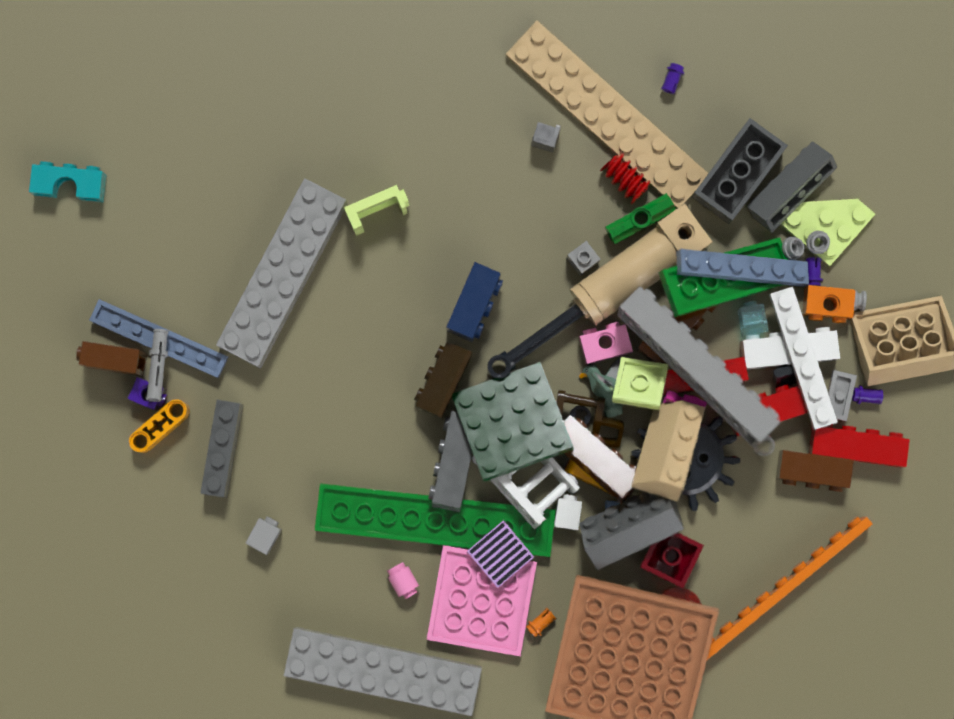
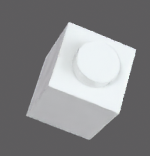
(568, 512)

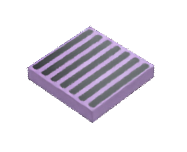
(500, 554)

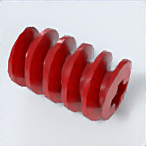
(626, 177)

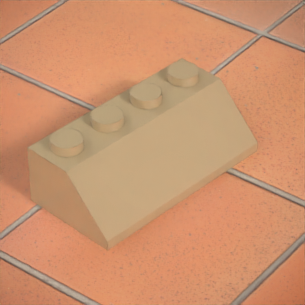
(668, 449)

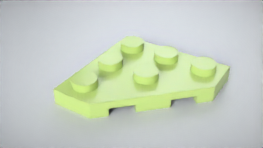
(837, 218)

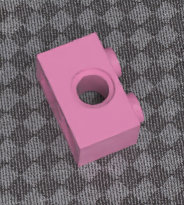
(619, 343)

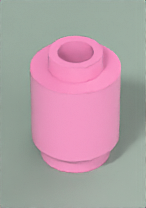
(403, 580)

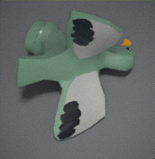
(604, 386)

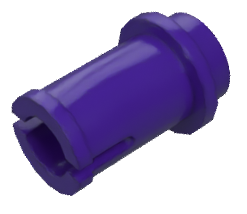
(672, 78)
(814, 271)
(867, 395)

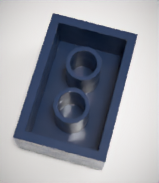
(474, 302)

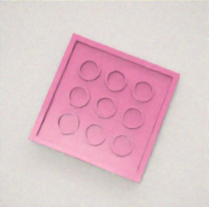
(475, 612)

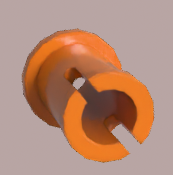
(540, 622)

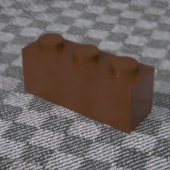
(814, 470)

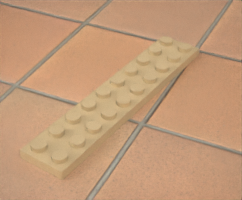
(606, 114)

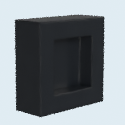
(784, 375)

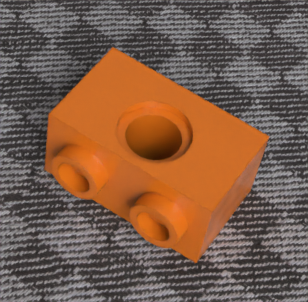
(842, 299)

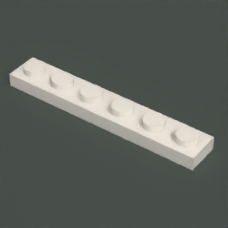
(803, 358)

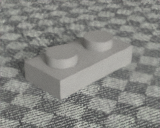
(841, 393)

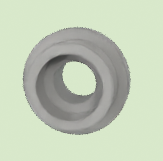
(824, 242)
(793, 248)

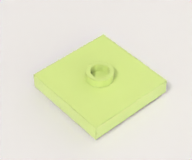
(640, 383)

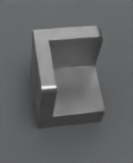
(545, 137)

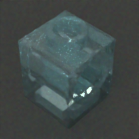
(752, 319)

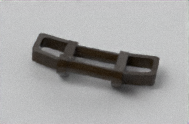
(599, 419)

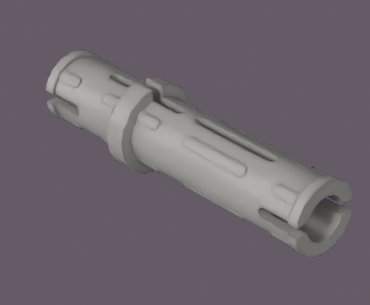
(158, 354)

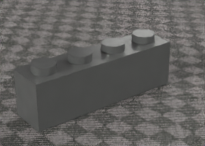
(792, 186)
(221, 448)
(453, 468)

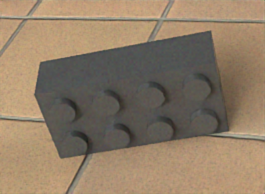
(739, 171)
(629, 527)

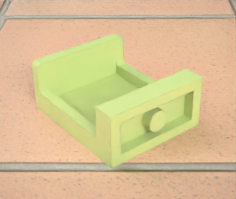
(374, 204)

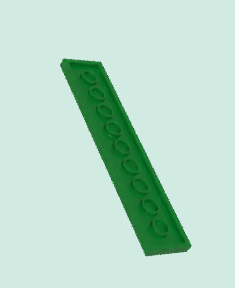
(415, 520)

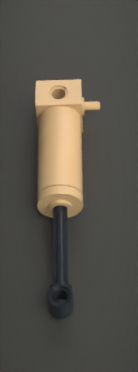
(616, 281)

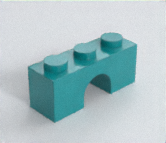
(47, 179)

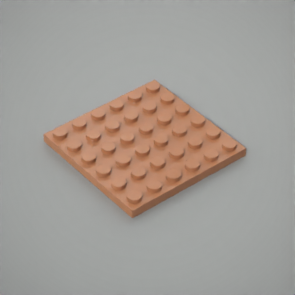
(630, 654)

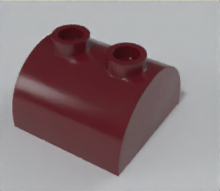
(672, 558)

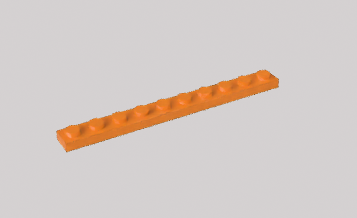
(786, 585)

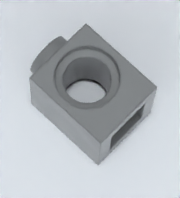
(583, 258)
(264, 535)

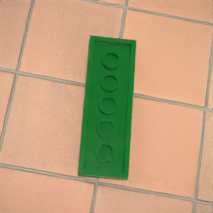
(696, 293)

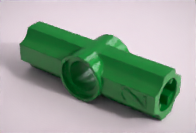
(652, 211)

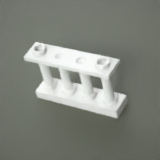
(518, 495)

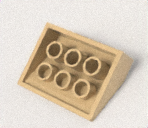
(904, 340)

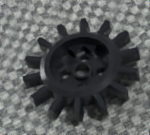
(704, 474)

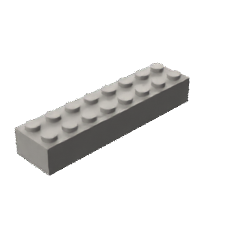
(282, 273)
(698, 367)
(382, 671)

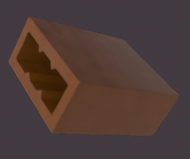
(111, 358)

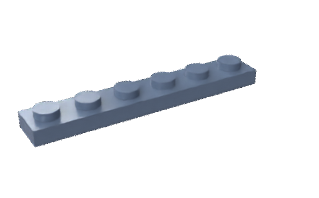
(742, 267)
(142, 332)

